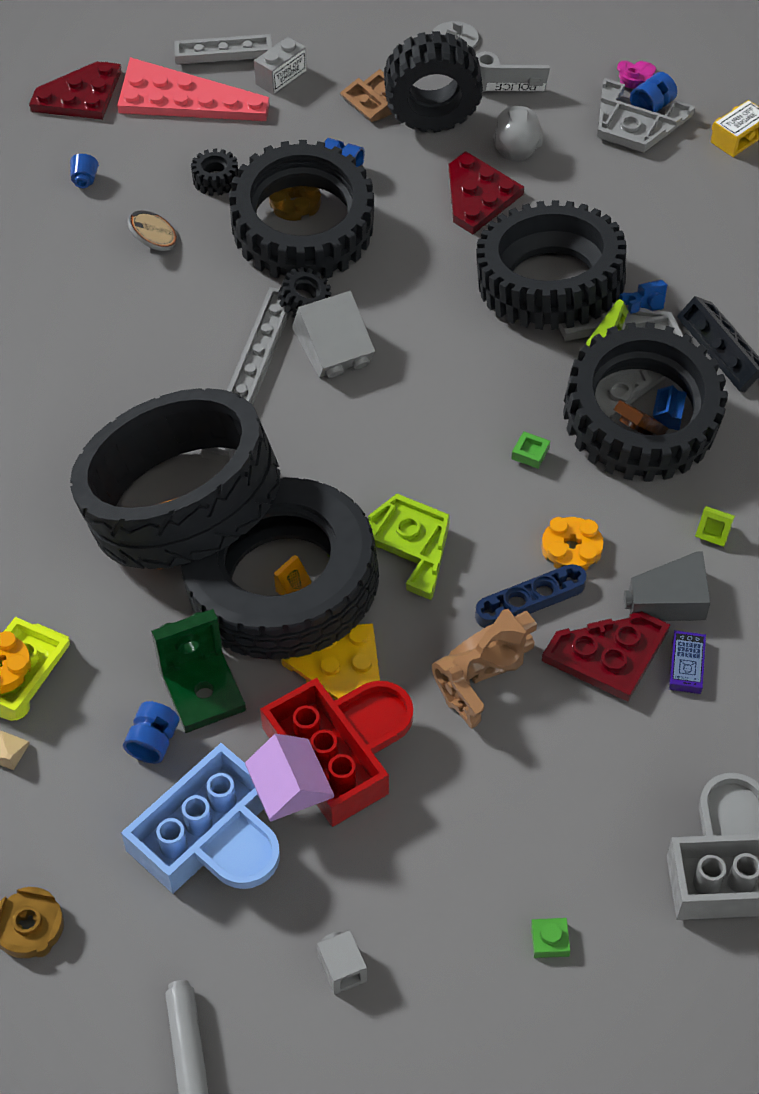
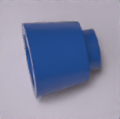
(83, 170)

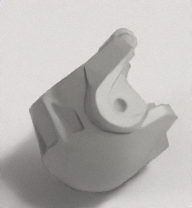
(517, 133)

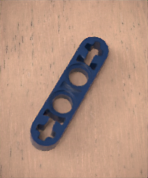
(528, 592)

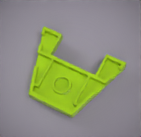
(414, 534)

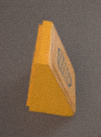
(291, 576)

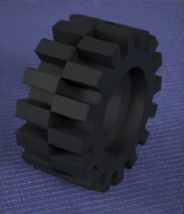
(212, 162)
(302, 281)

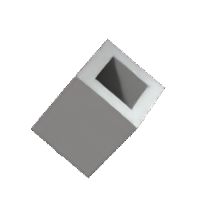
(341, 961)

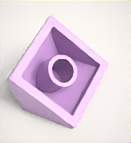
(287, 776)

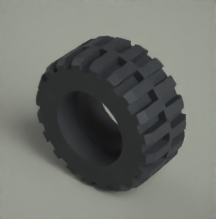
(430, 56)

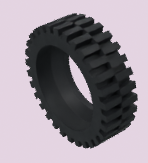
(551, 231)

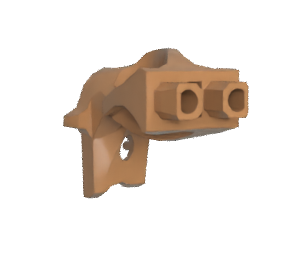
(482, 656)

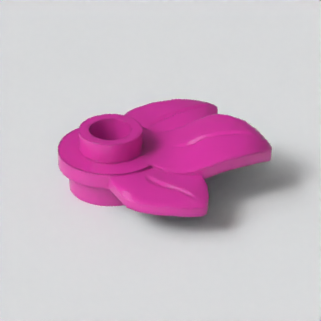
(634, 74)

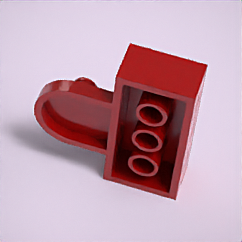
(345, 737)

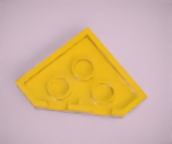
(343, 664)

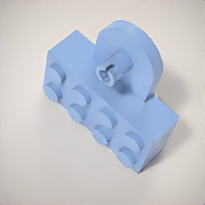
(207, 823)

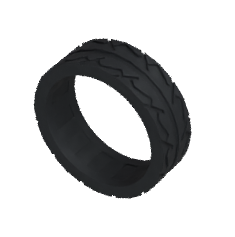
(195, 522)

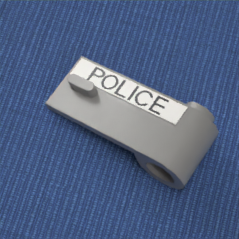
(511, 77)

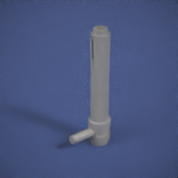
(186, 1038)

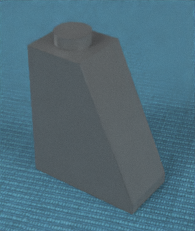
(672, 590)

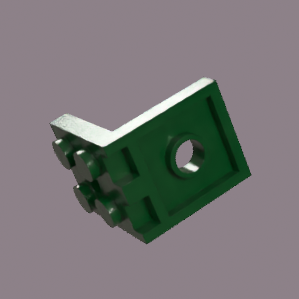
(191, 660)

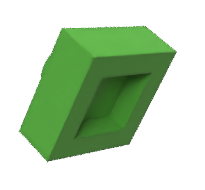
(530, 449)
(550, 937)

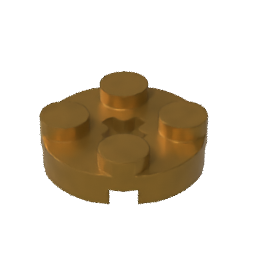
(307, 202)
(36, 940)

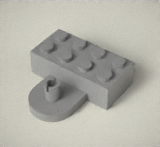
(720, 870)

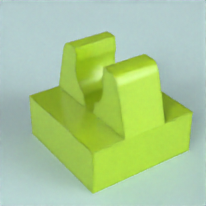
(714, 526)

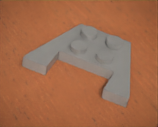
(634, 125)

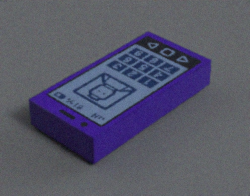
(687, 662)

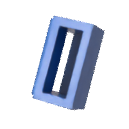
(669, 407)

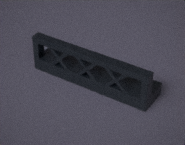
(723, 342)

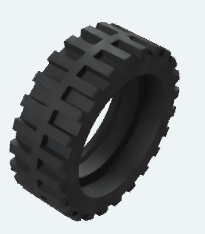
(293, 167)
(651, 351)

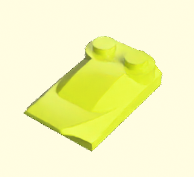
(45, 651)

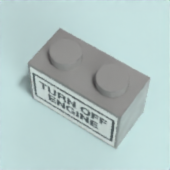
(280, 65)

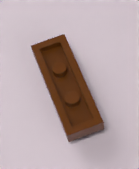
(639, 420)

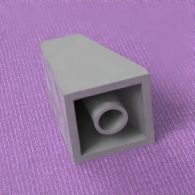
(333, 335)

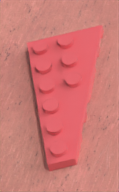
(168, 92)

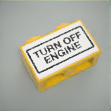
(737, 129)

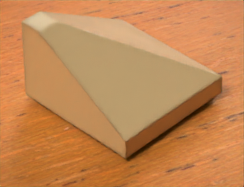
(11, 749)

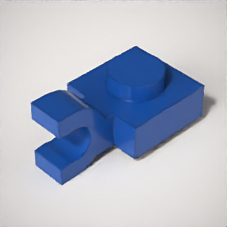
(649, 296)

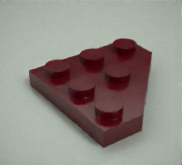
(79, 93)
(479, 192)
(608, 652)

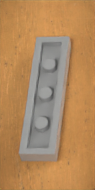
(221, 49)

